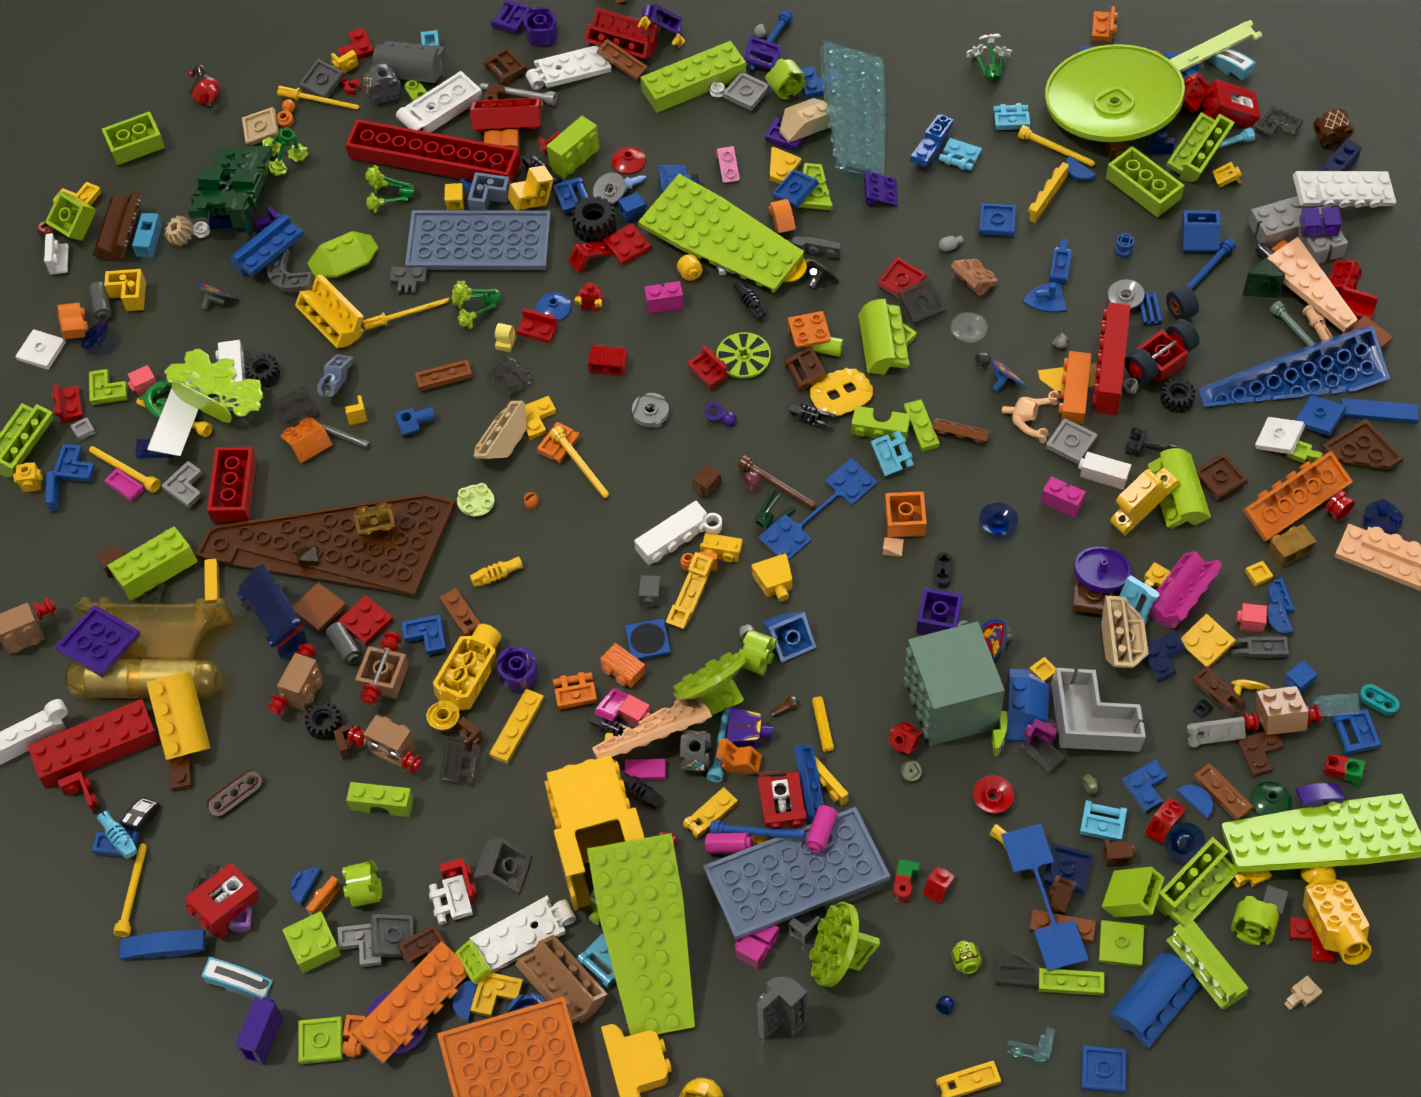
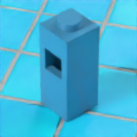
(147, 235)

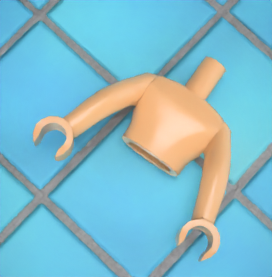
(1026, 410)

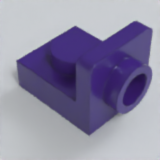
(267, 219)

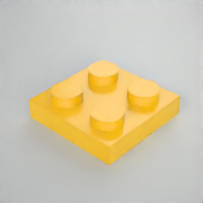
(1207, 641)

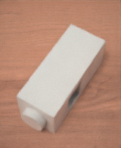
(1104, 470)

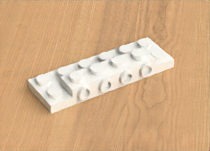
(1344, 188)

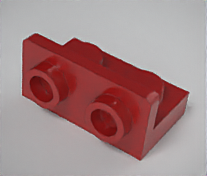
(1195, 91)
(1345, 274)
(537, 326)
(68, 403)

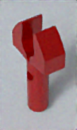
(348, 84)

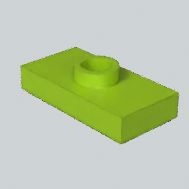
(473, 961)

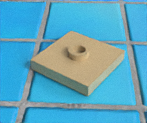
(260, 126)

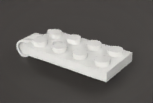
(572, 66)
(515, 938)

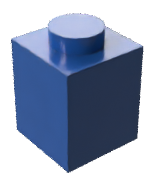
(632, 207)
(1301, 676)

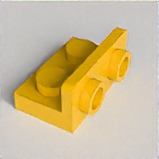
(726, 547)

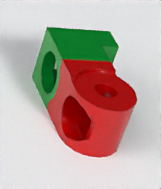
(1344, 768)
(902, 885)

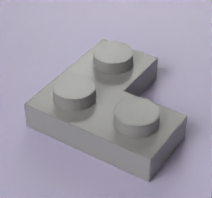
(181, 487)
(358, 937)

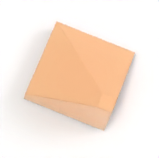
(893, 547)

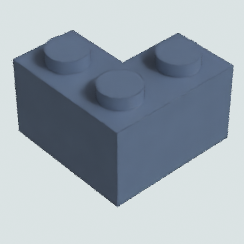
(486, 189)

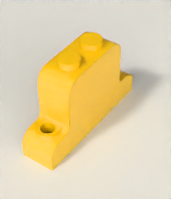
(1142, 498)
(636, 1060)

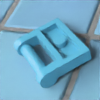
(1134, 590)
(1102, 826)
(600, 951)

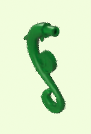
(148, 396)

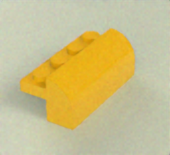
(331, 313)
(178, 715)

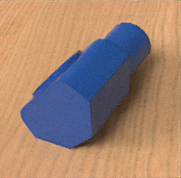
(409, 420)

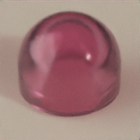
(751, 480)

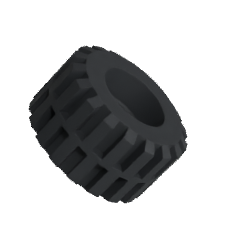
(593, 209)

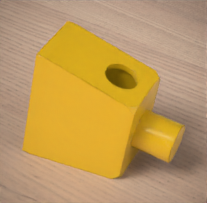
(774, 576)

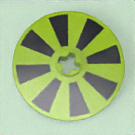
(744, 343)

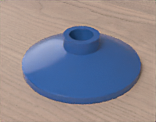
(560, 309)

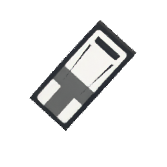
(139, 813)

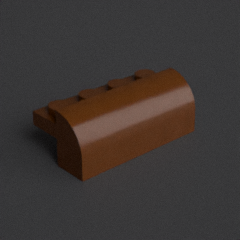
(117, 227)

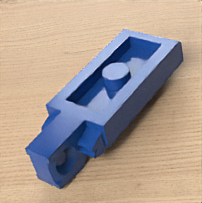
(1061, 263)

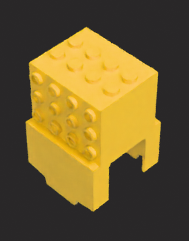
(588, 812)

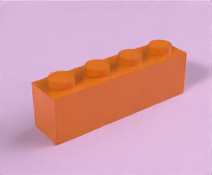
(1076, 386)

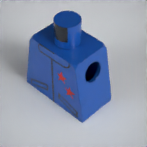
(668, 173)

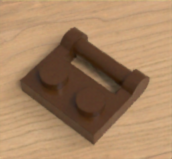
(508, 62)
(810, 365)

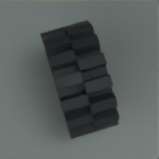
(261, 362)
(1177, 403)
(319, 711)

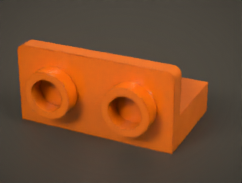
(1103, 25)

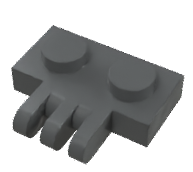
(408, 278)

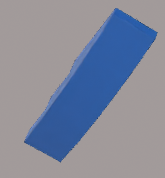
(160, 944)

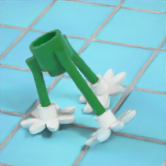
(992, 71)

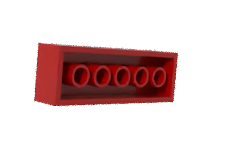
(1111, 358)
(93, 743)

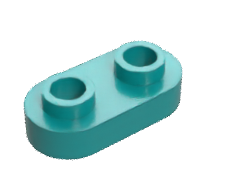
(1379, 700)

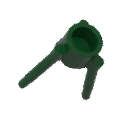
(765, 518)

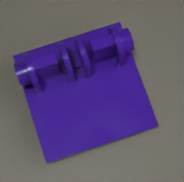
(880, 188)

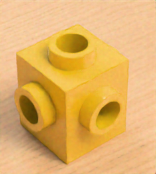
(28, 477)

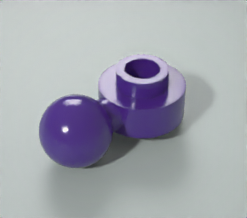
(728, 418)

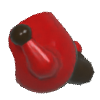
(205, 87)

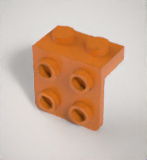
(809, 329)
(307, 439)

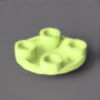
(475, 500)

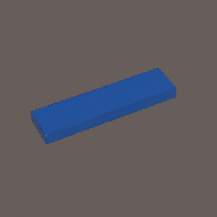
(1380, 411)
(809, 780)

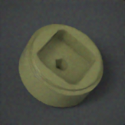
(911, 770)
(1090, 784)

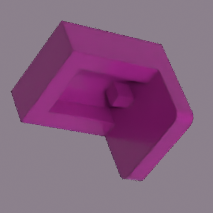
(1041, 730)

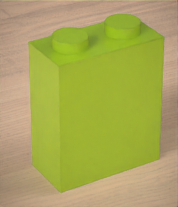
(1133, 892)

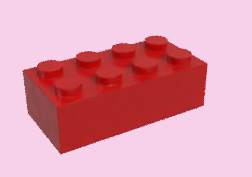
(506, 114)
(232, 484)

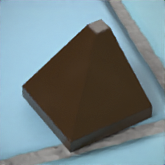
(307, 556)

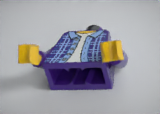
(665, 19)

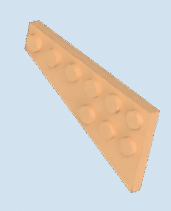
(1312, 284)
(655, 726)

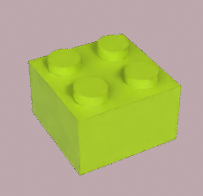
(70, 216)
(311, 942)

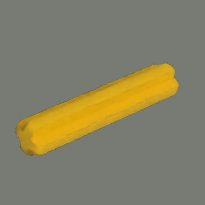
(822, 723)

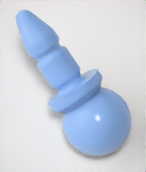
(629, 182)

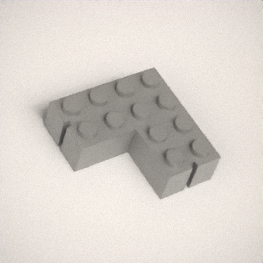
(1281, 221)
(1086, 721)

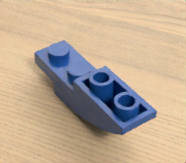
(932, 140)

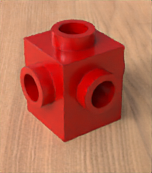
(904, 737)

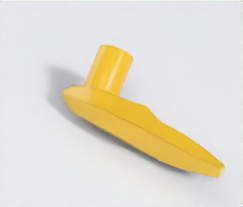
(1247, 684)

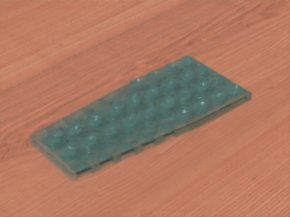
(856, 107)

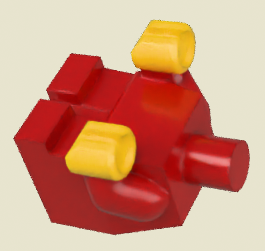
(590, 297)

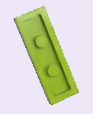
(921, 425)
(1071, 982)

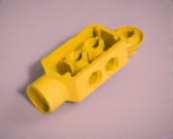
(463, 676)
(1336, 915)

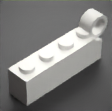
(232, 350)
(676, 531)
(33, 729)

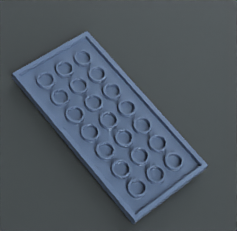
(478, 240)
(787, 880)

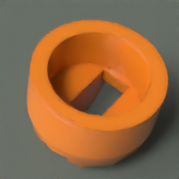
(532, 502)

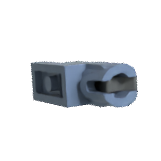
(334, 375)

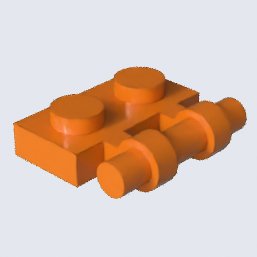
(577, 694)

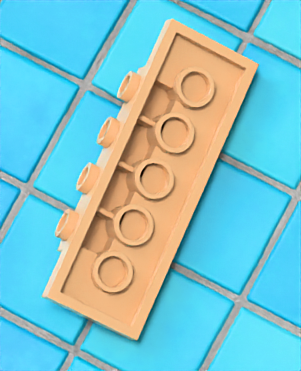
(1382, 554)

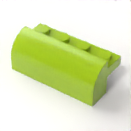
(1199, 146)
(883, 337)
(21, 436)
(1187, 499)
(1196, 884)
(1207, 965)

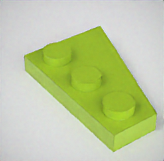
(819, 196)

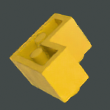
(533, 191)
(128, 286)

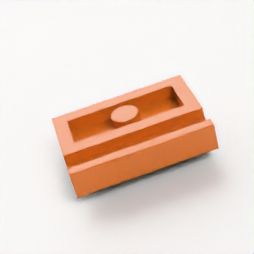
(555, 450)

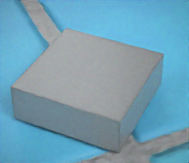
(83, 429)

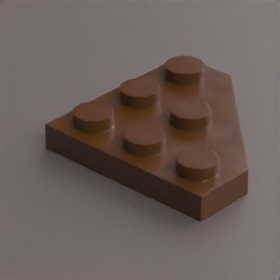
(1364, 447)

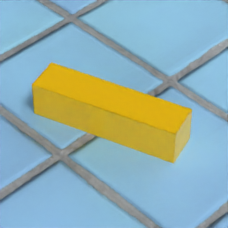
(211, 580)

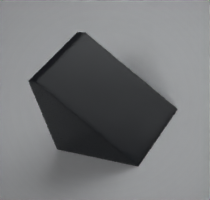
(1202, 708)

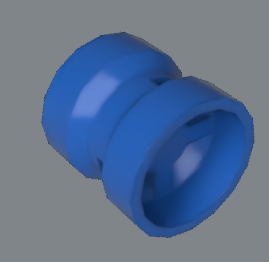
(1124, 245)

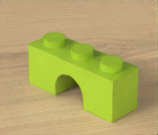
(865, 425)
(395, 800)

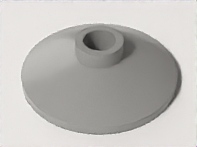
(606, 184)
(1126, 292)

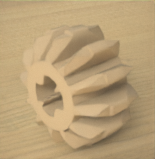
(179, 230)

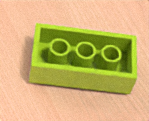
(1144, 181)
(152, 563)

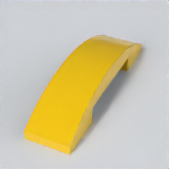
(691, 591)

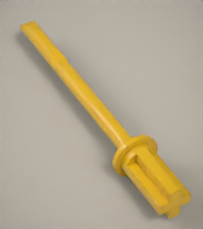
(296, 94)
(382, 319)

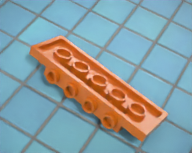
(1297, 495)
(411, 1003)

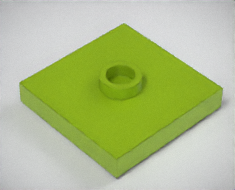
(1121, 943)
(320, 1040)

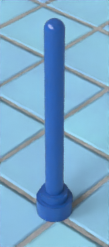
(784, 18)
(1226, 247)
(720, 827)

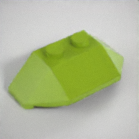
(343, 255)

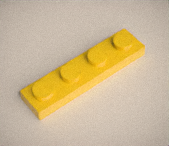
(1045, 196)
(516, 726)

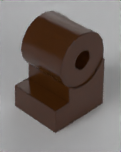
(494, 92)

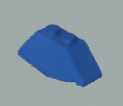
(1025, 702)

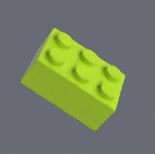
(133, 138)
(573, 147)

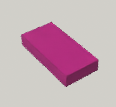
(124, 484)
(610, 705)
(646, 769)

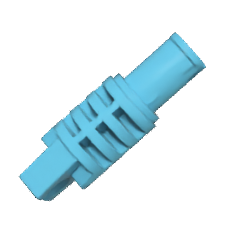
(117, 835)

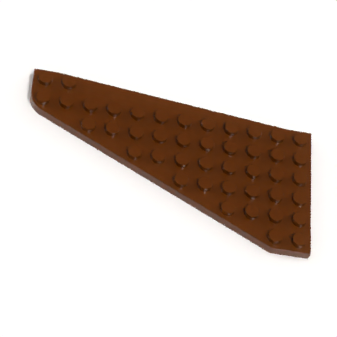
(379, 561)

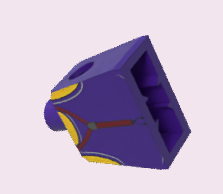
(746, 728)

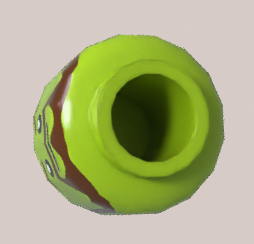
(966, 957)

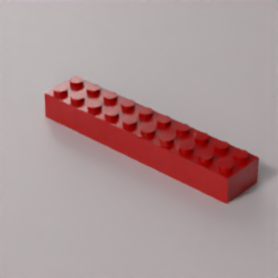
(430, 152)

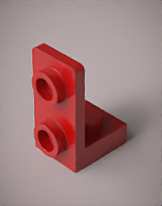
(582, 253)
(76, 782)
(1164, 819)
(456, 868)

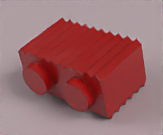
(608, 360)

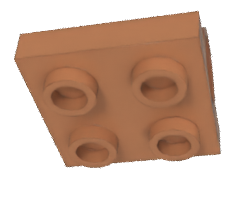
(974, 275)

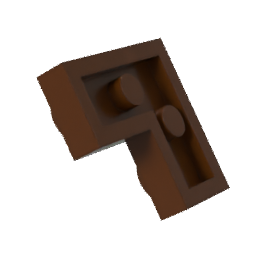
(1255, 749)
(420, 944)

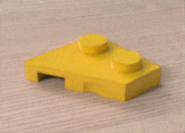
(782, 164)

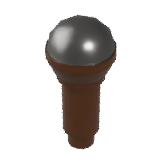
(791, 703)

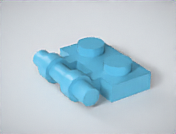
(1011, 116)
(960, 154)
(886, 454)

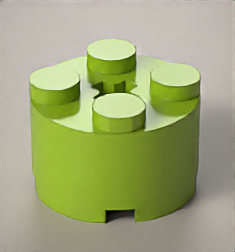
(786, 78)
(758, 651)
(362, 884)
(1255, 921)

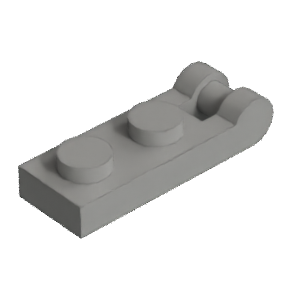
(1216, 731)

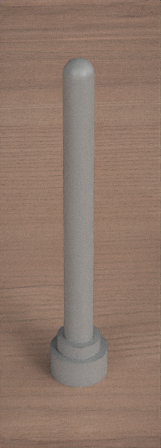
(549, 97)

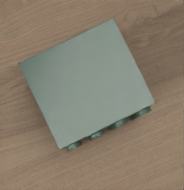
(953, 683)

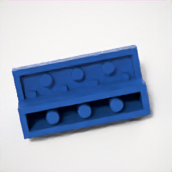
(265, 246)
(1155, 998)

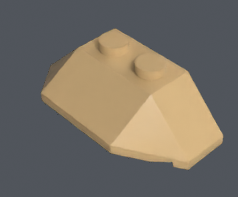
(804, 119)
(503, 432)
(1123, 633)

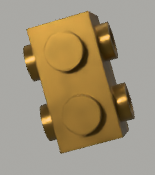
(374, 518)

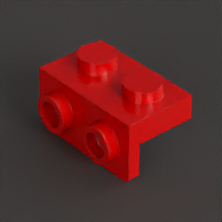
(708, 367)

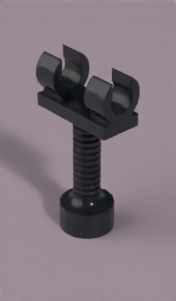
(1138, 434)

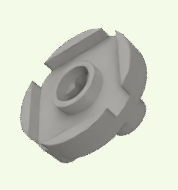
(652, 419)

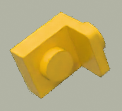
(1227, 174)

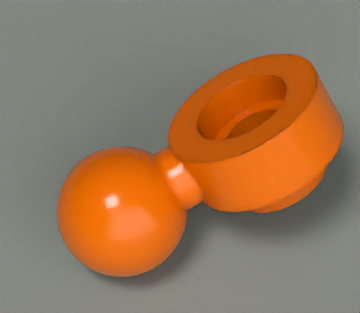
(285, 118)

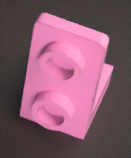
(728, 164)

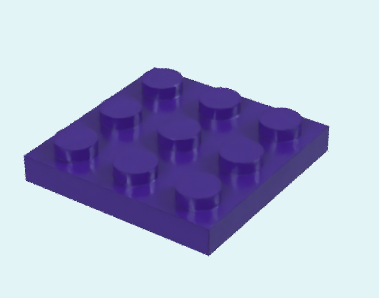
(98, 641)

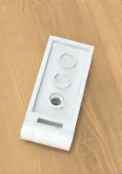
(440, 104)

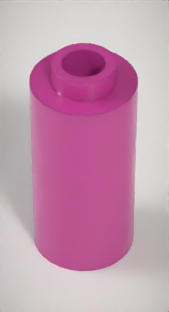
(821, 829)
(727, 842)

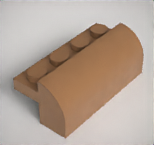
(559, 974)

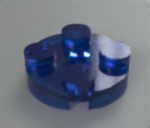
(1385, 509)

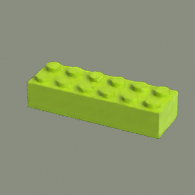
(692, 76)

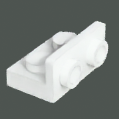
(55, 255)

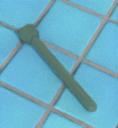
(1278, 309)

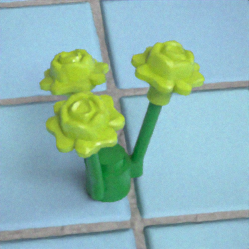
(297, 151)
(377, 181)
(462, 293)

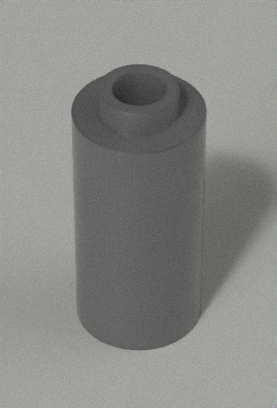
(100, 301)
(343, 643)

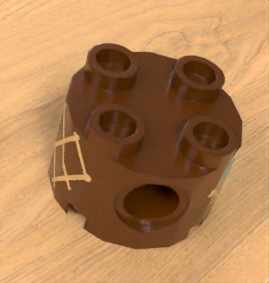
(1333, 128)

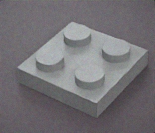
(746, 91)
(1071, 441)

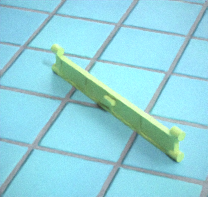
(1215, 45)

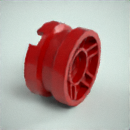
(1340, 505)

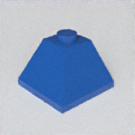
(791, 633)

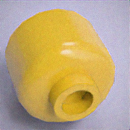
(689, 267)

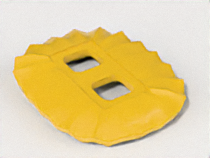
(846, 401)

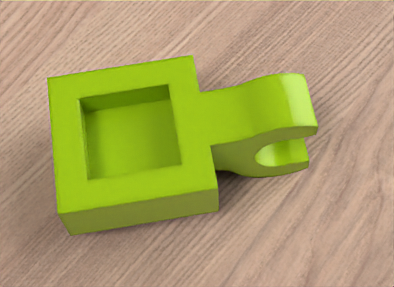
(1303, 452)

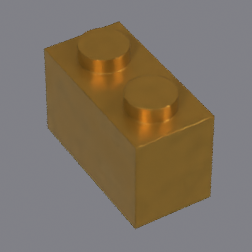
(1291, 545)

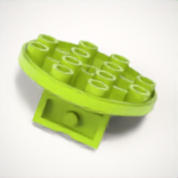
(713, 683)
(840, 945)

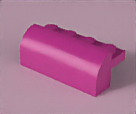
(1183, 588)

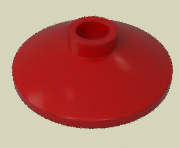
(628, 160)
(996, 787)

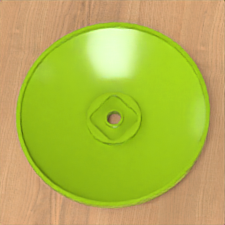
(1137, 79)

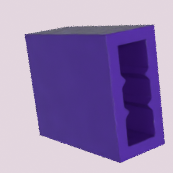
(259, 1030)

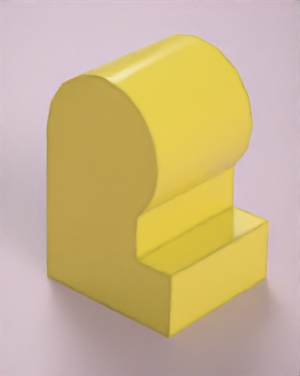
(505, 337)

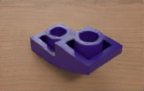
(1317, 794)

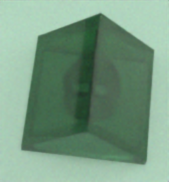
(1264, 280)

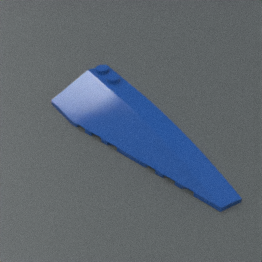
(1327, 367)

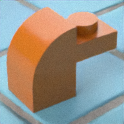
(782, 215)
(738, 760)

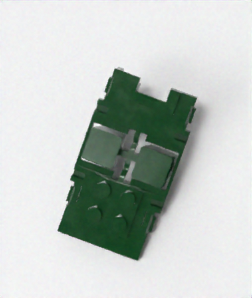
(245, 171)

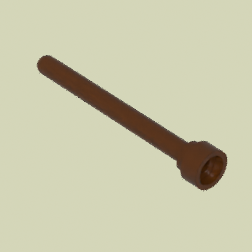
(747, 464)

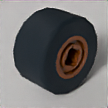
(1182, 303)

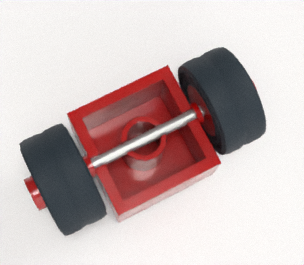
(1163, 353)

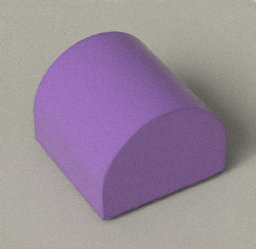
(242, 922)

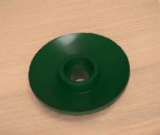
(1264, 805)

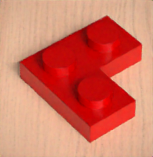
(360, 44)
(1303, 930)

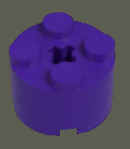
(540, 26)
(517, 669)

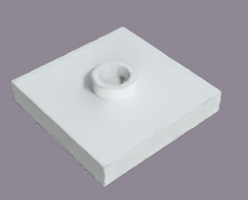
(40, 349)
(1280, 435)

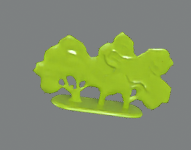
(213, 379)

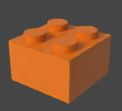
(905, 514)

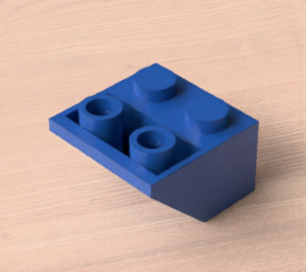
(1200, 231)

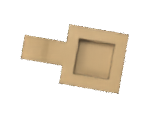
(1304, 992)

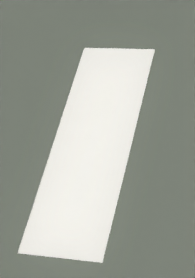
(173, 425)

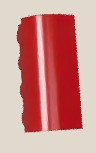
(622, 32)

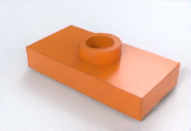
(324, 896)

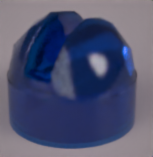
(945, 1005)

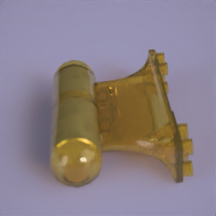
(163, 649)

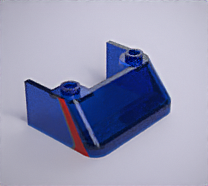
(273, 611)

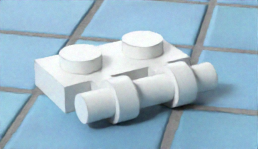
(457, 899)

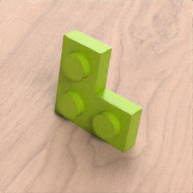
(104, 392)

